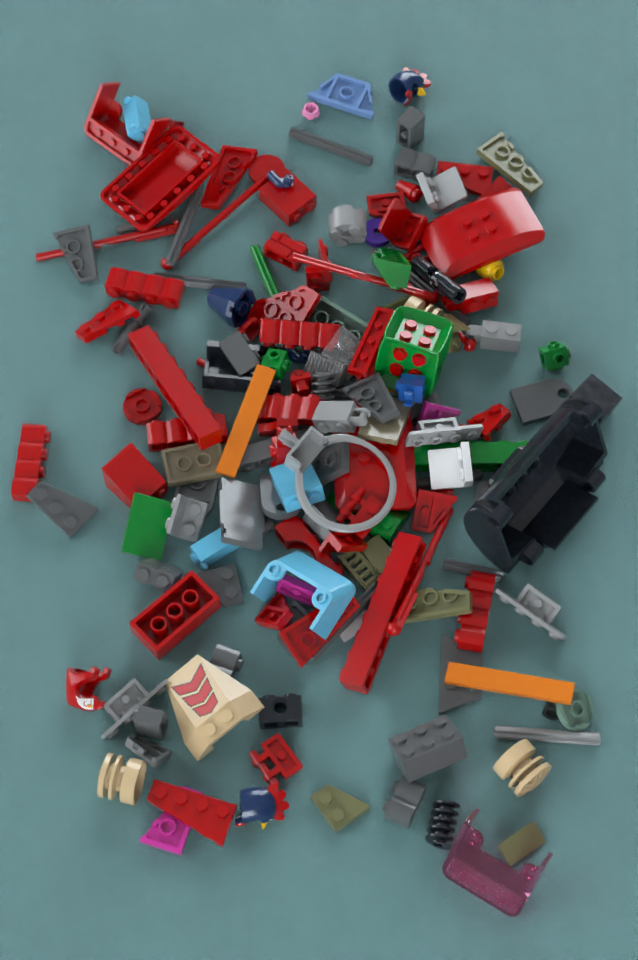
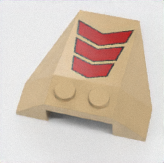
(208, 704)

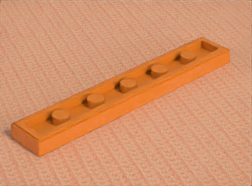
(245, 421)
(510, 683)

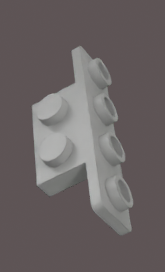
(442, 431)
(536, 606)
(128, 699)

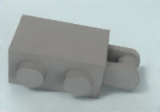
(496, 335)
(339, 416)

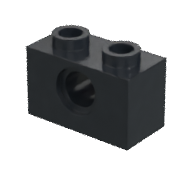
(290, 718)

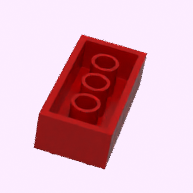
(175, 615)

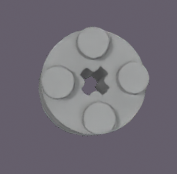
(347, 225)

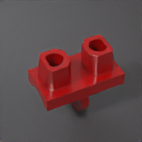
(300, 382)

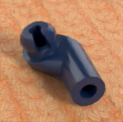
(285, 182)
(298, 357)

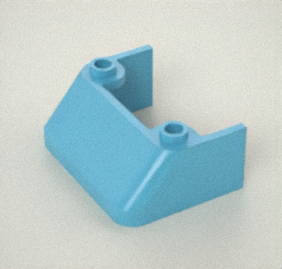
(330, 597)

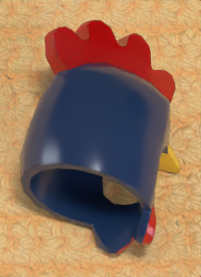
(408, 85)
(261, 805)

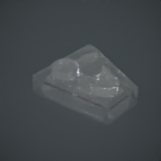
(341, 346)

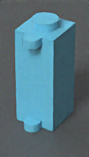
(136, 117)
(210, 550)

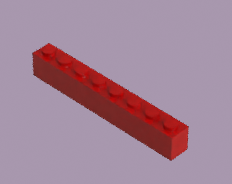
(175, 387)
(372, 637)

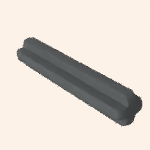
(466, 568)

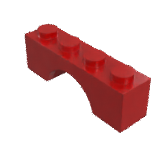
(295, 535)

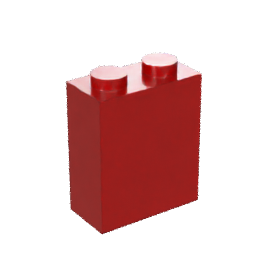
(288, 203)

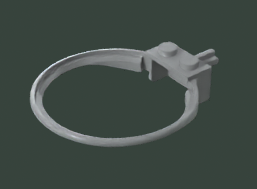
(303, 454)

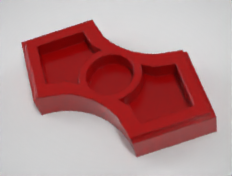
(269, 429)

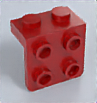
(402, 226)
(318, 278)

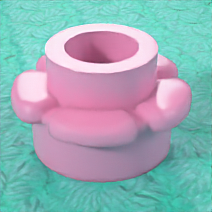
(311, 107)

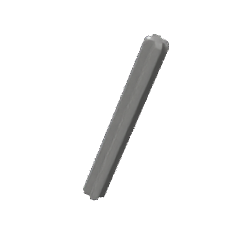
(547, 735)

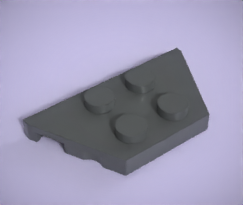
(451, 695)

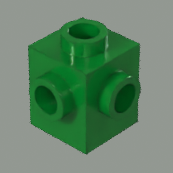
(554, 356)
(277, 360)

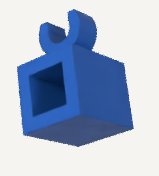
(411, 388)

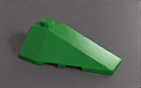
(393, 267)
(387, 528)

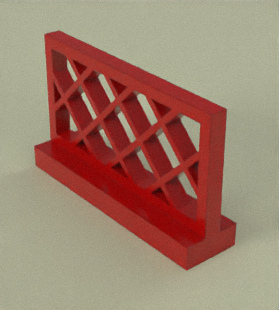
(367, 351)

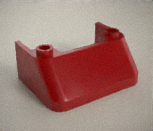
(110, 132)

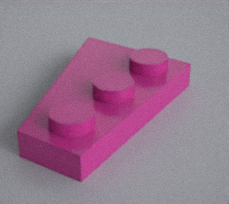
(168, 833)

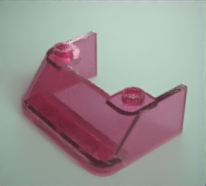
(488, 876)

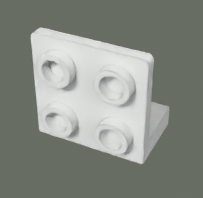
(450, 467)

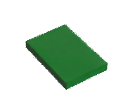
(145, 527)

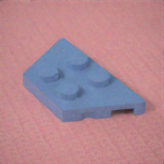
(345, 94)

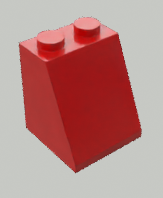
(132, 473)

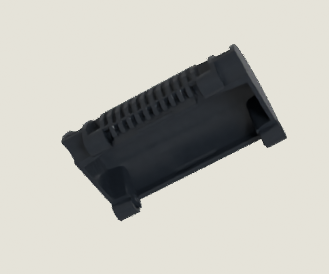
(541, 488)

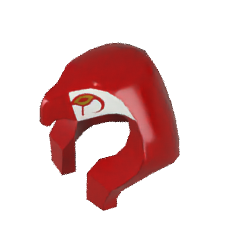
(81, 687)

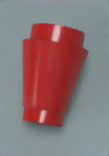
(411, 191)

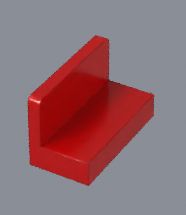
(342, 542)

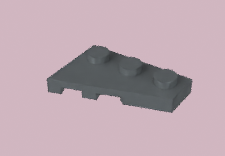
(61, 508)

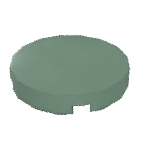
(579, 714)

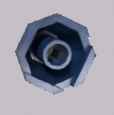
(231, 304)

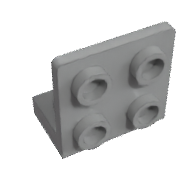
(442, 189)
(186, 518)

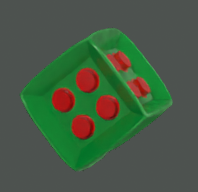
(415, 345)

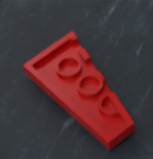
(227, 175)

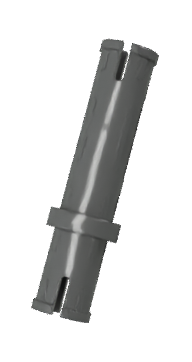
(134, 324)

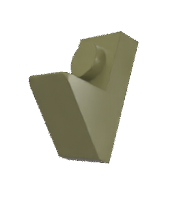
(457, 327)

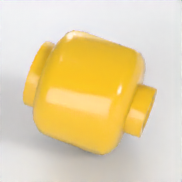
(494, 270)

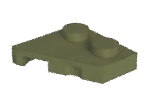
(338, 807)

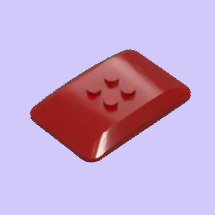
(160, 178)
(481, 233)
(370, 473)

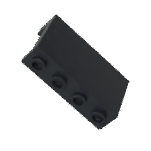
(221, 375)

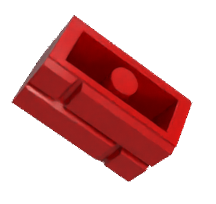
(281, 249)

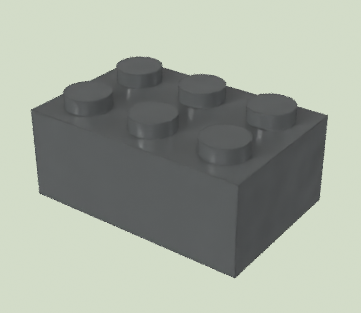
(427, 748)

